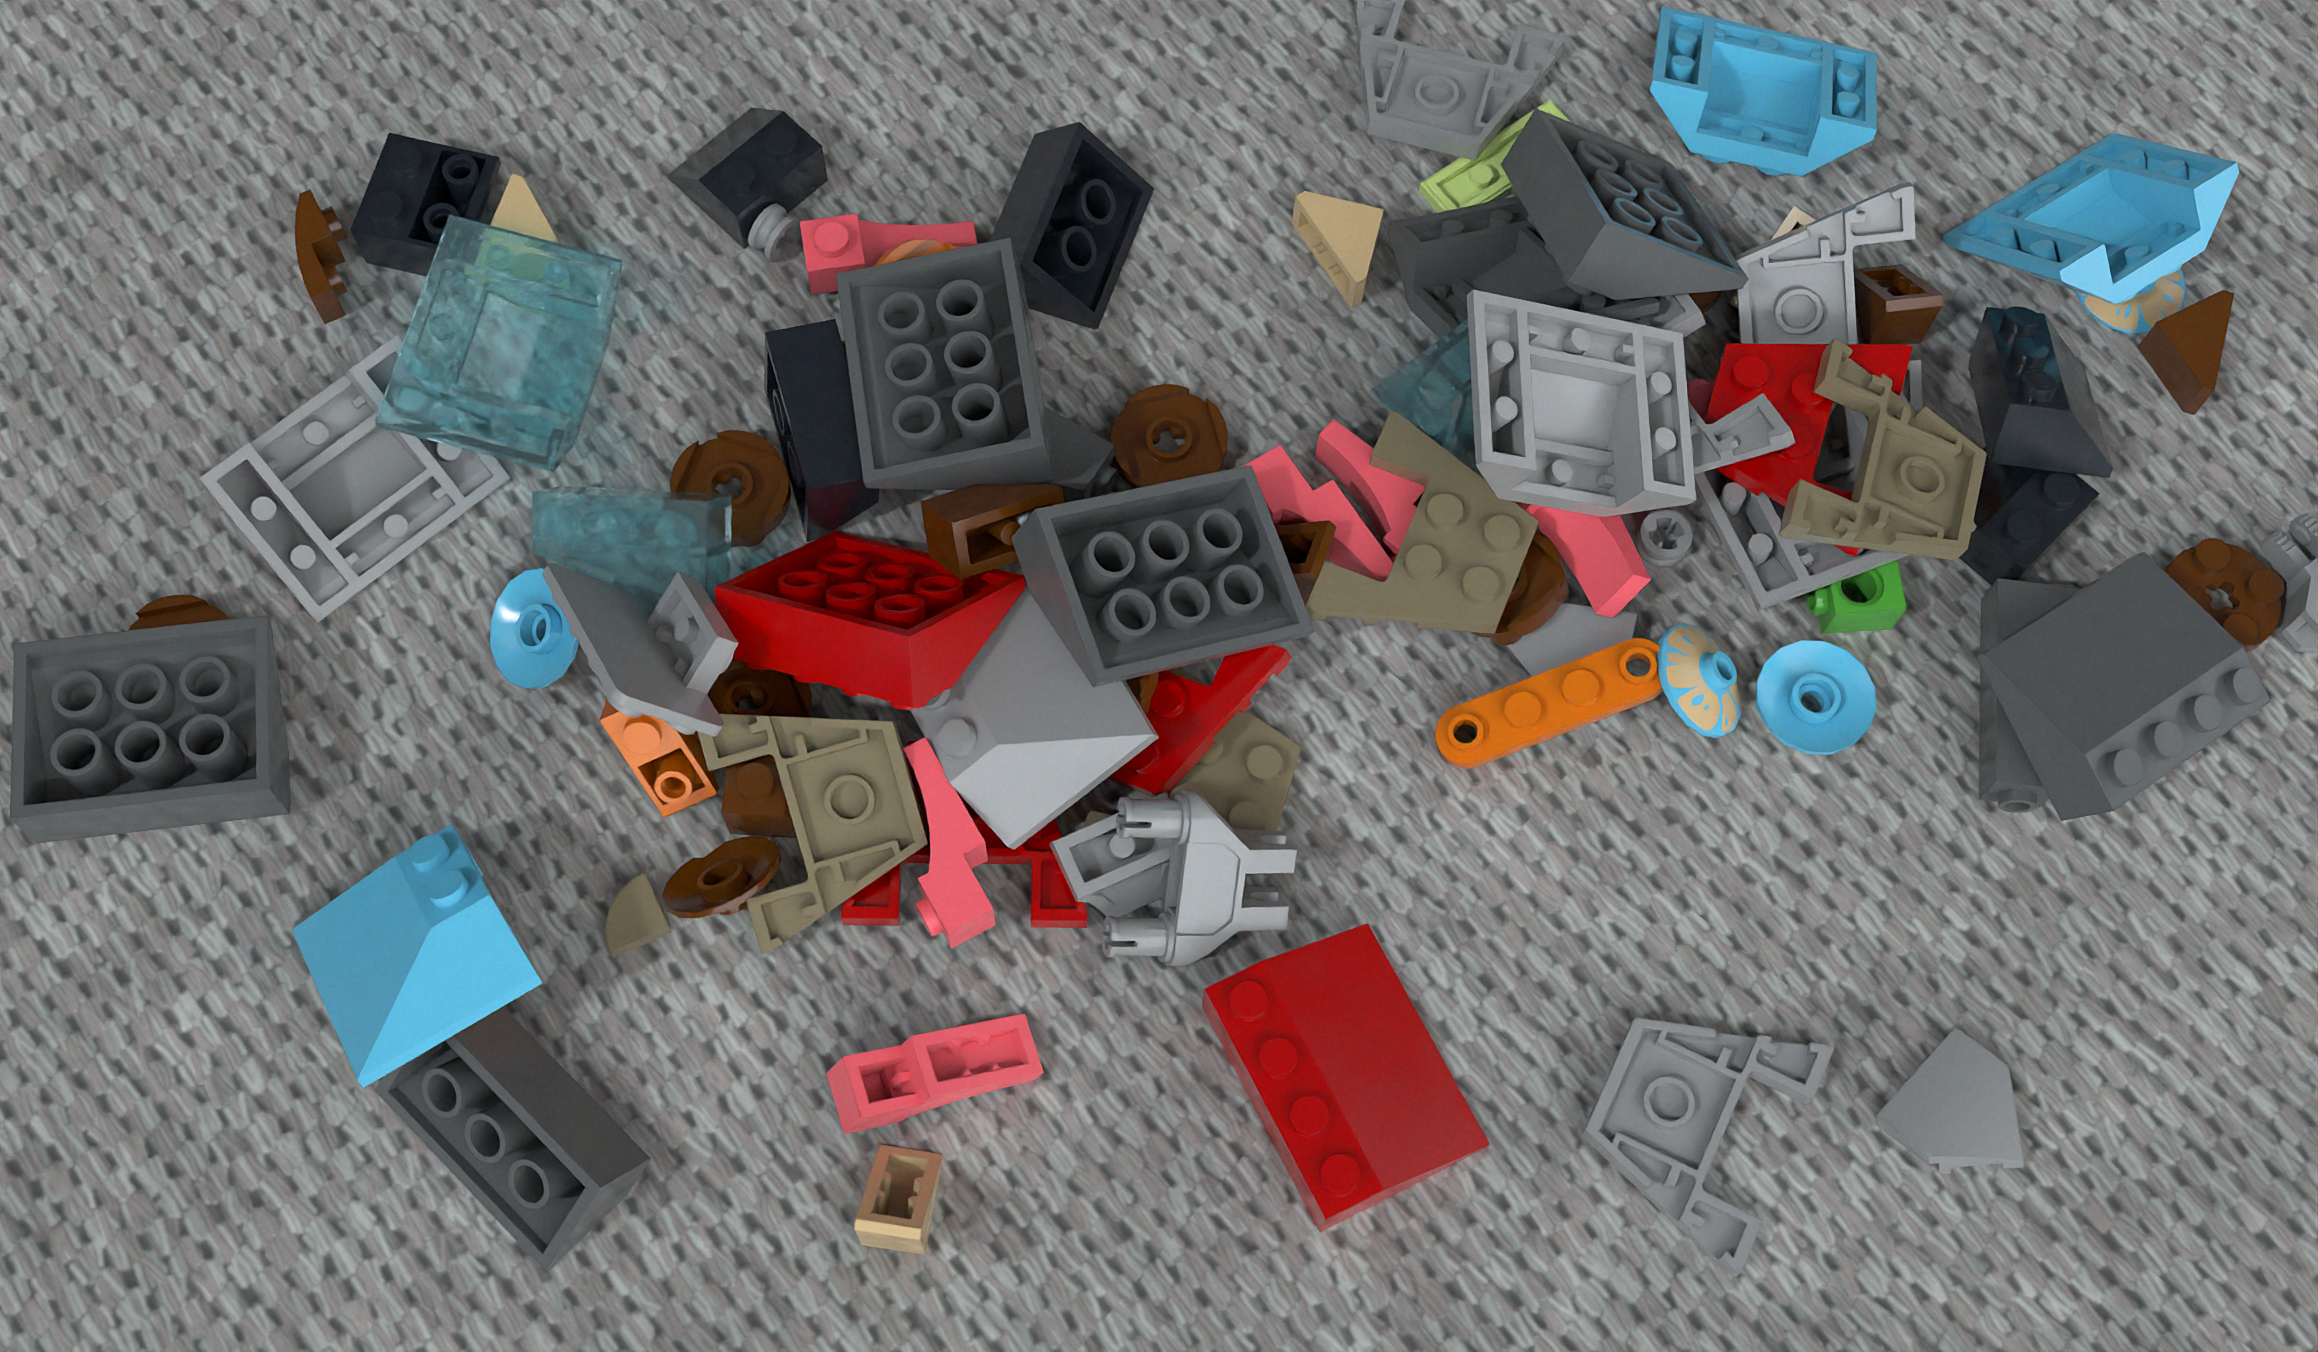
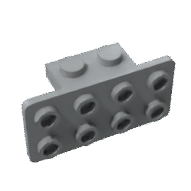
(646, 655)

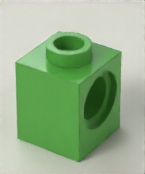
(1881, 606)

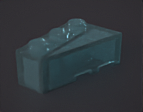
(1436, 392)
(635, 536)

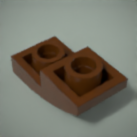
(318, 254)

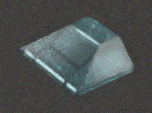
(503, 345)

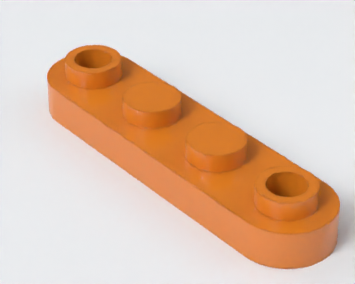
(1549, 704)

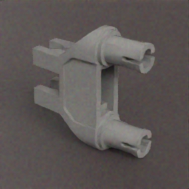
(1204, 883)

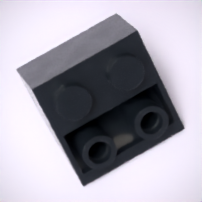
(413, 196)

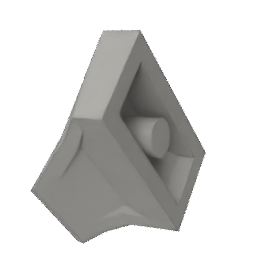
(1114, 871)

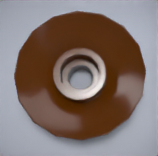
(722, 878)

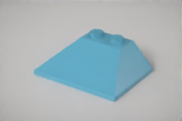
(1762, 93)
(2105, 218)
(413, 955)

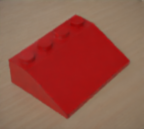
(865, 617)
(1342, 1073)

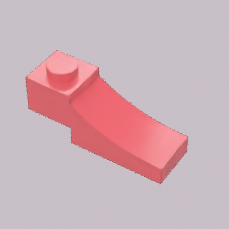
(851, 244)
(1383, 496)
(1294, 501)
(1596, 553)
(950, 892)
(932, 1071)

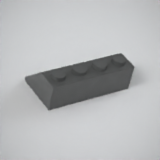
(517, 1133)

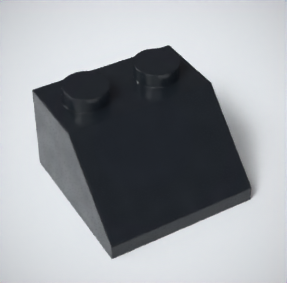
(749, 167)
(2022, 517)

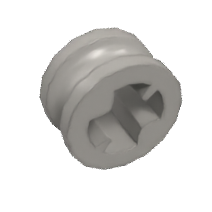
(774, 232)
(1674, 523)

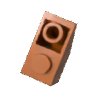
(662, 758)

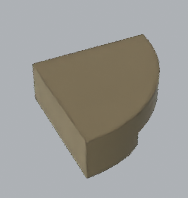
(634, 917)

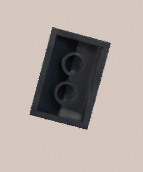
(1072, 222)
(2034, 396)
(816, 425)

